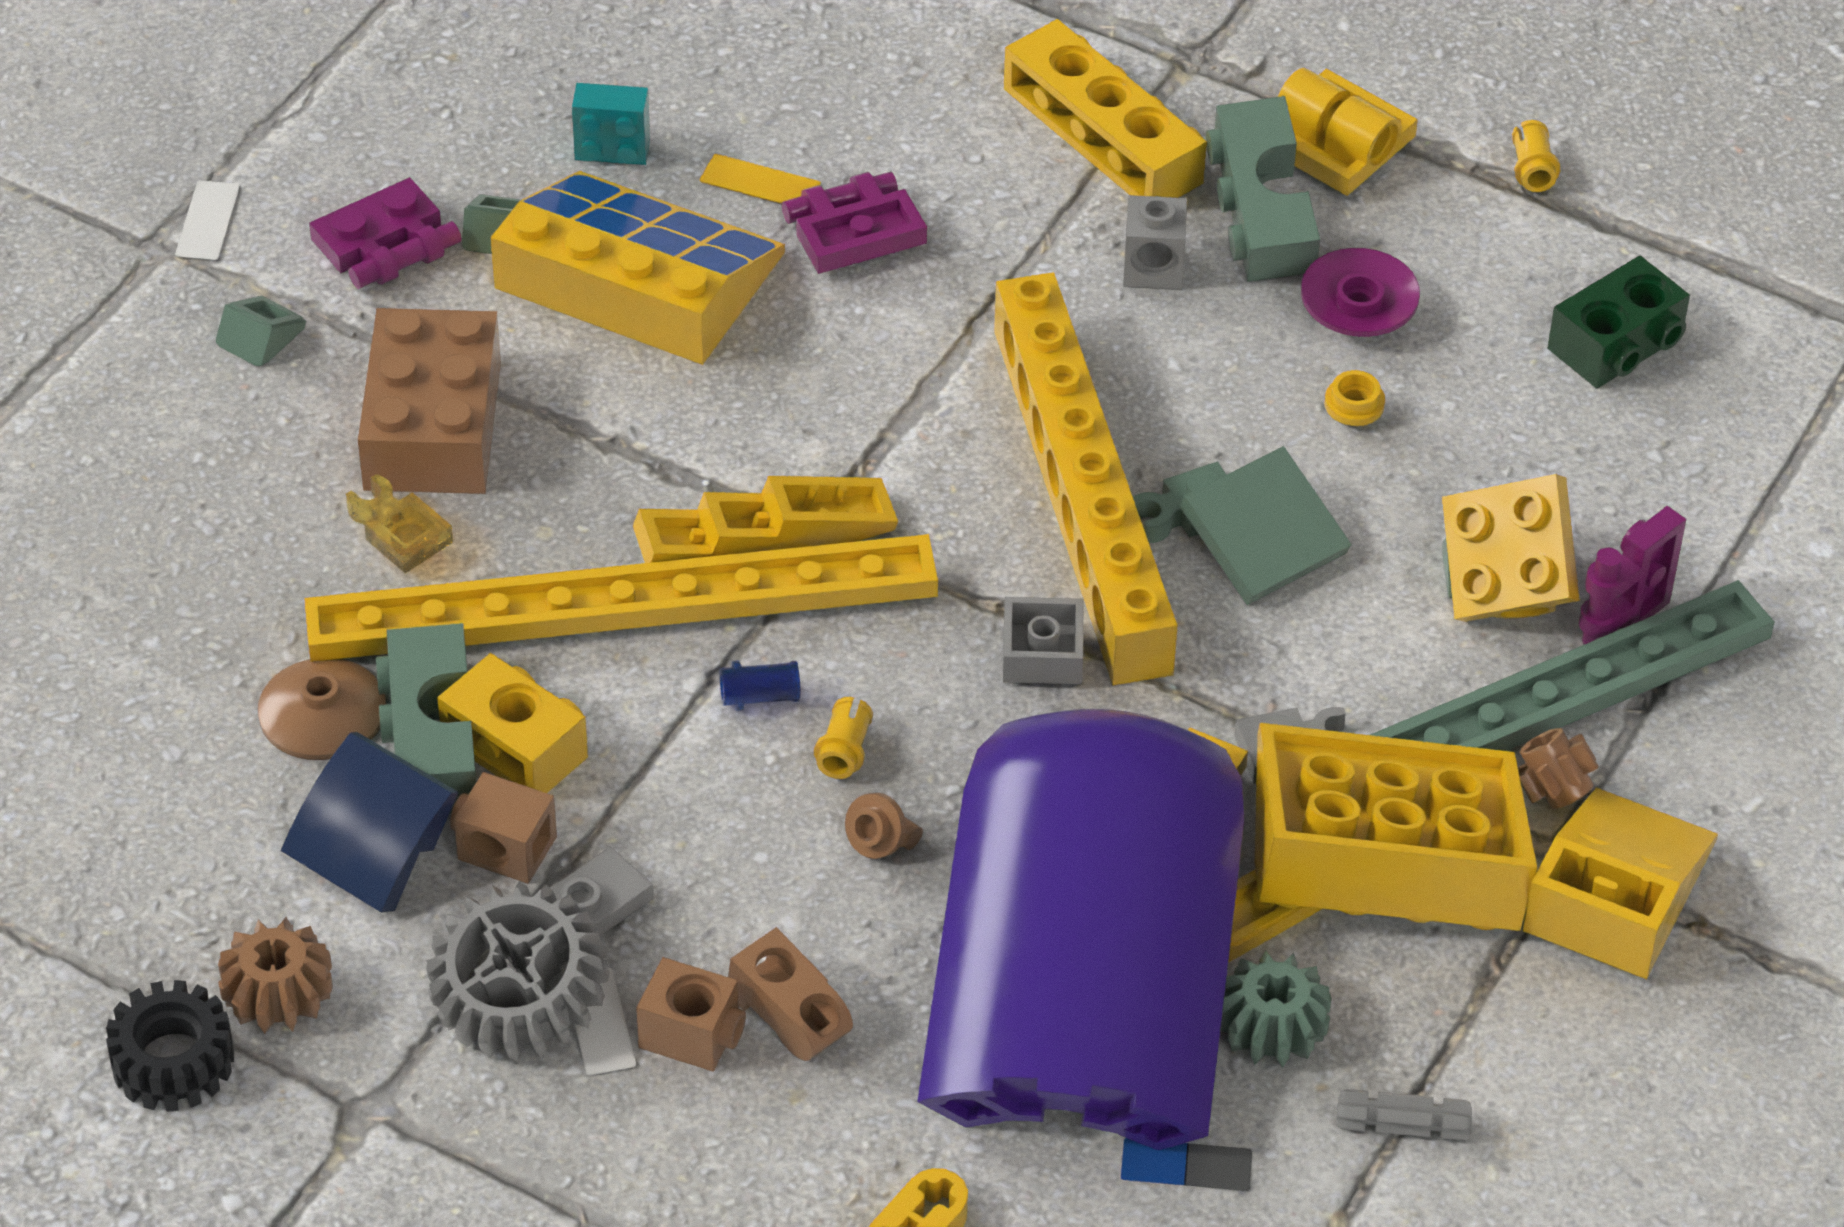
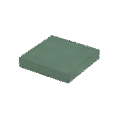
(1265, 525)

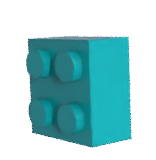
(611, 123)

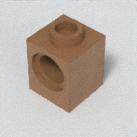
(504, 827)
(667, 1010)

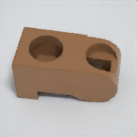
(790, 995)

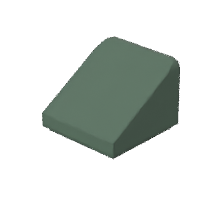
(482, 219)
(257, 329)

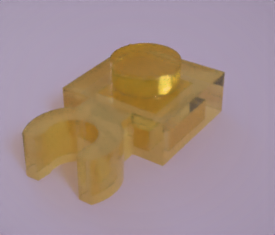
(402, 529)

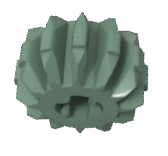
(1275, 1009)

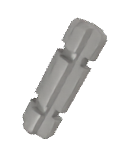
(1404, 1114)

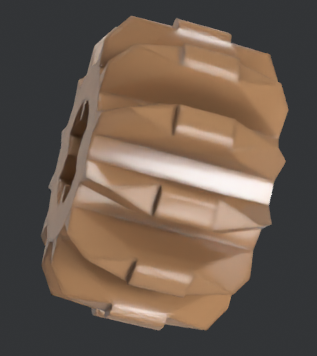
(275, 975)

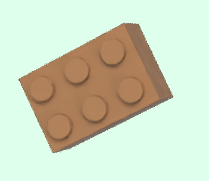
(430, 400)

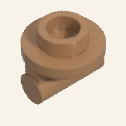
(879, 826)

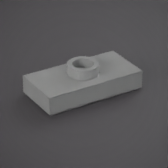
(606, 889)

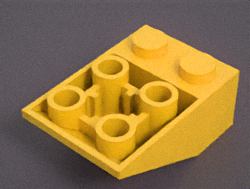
(1616, 881)

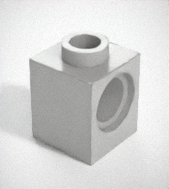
(1155, 242)

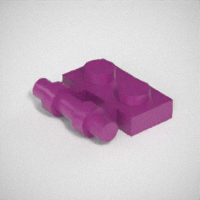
(855, 221)
(384, 234)
(1634, 583)

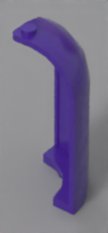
(1088, 928)

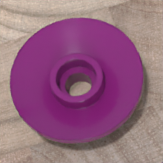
(1360, 292)

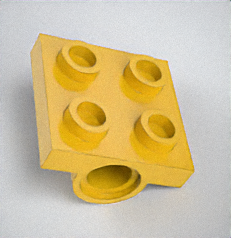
(1342, 128)
(1511, 549)

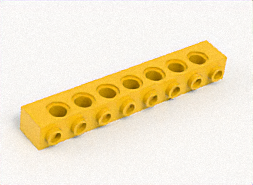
(1085, 480)

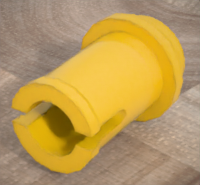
(1536, 164)
(840, 749)

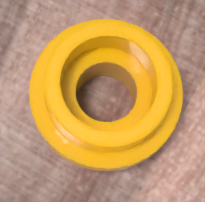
(1355, 398)

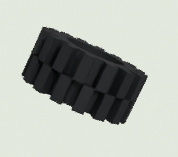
(177, 1075)

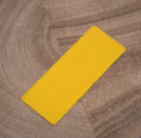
(754, 179)

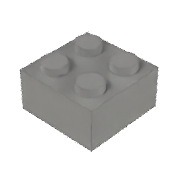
(1043, 640)

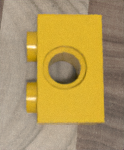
(517, 724)

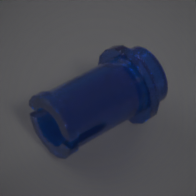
(759, 684)

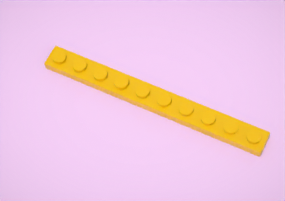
(629, 595)

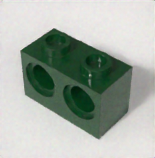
(1618, 322)

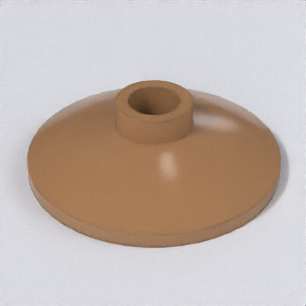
(316, 706)

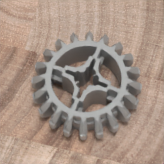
(536, 938)

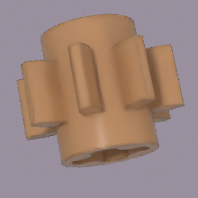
(1556, 768)

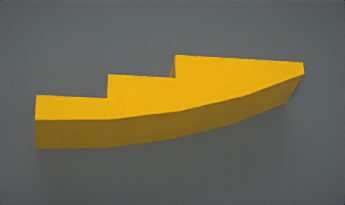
(783, 516)

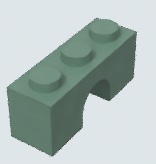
(1270, 229)
(415, 672)

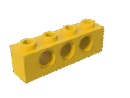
(1104, 113)

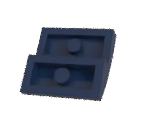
(369, 821)

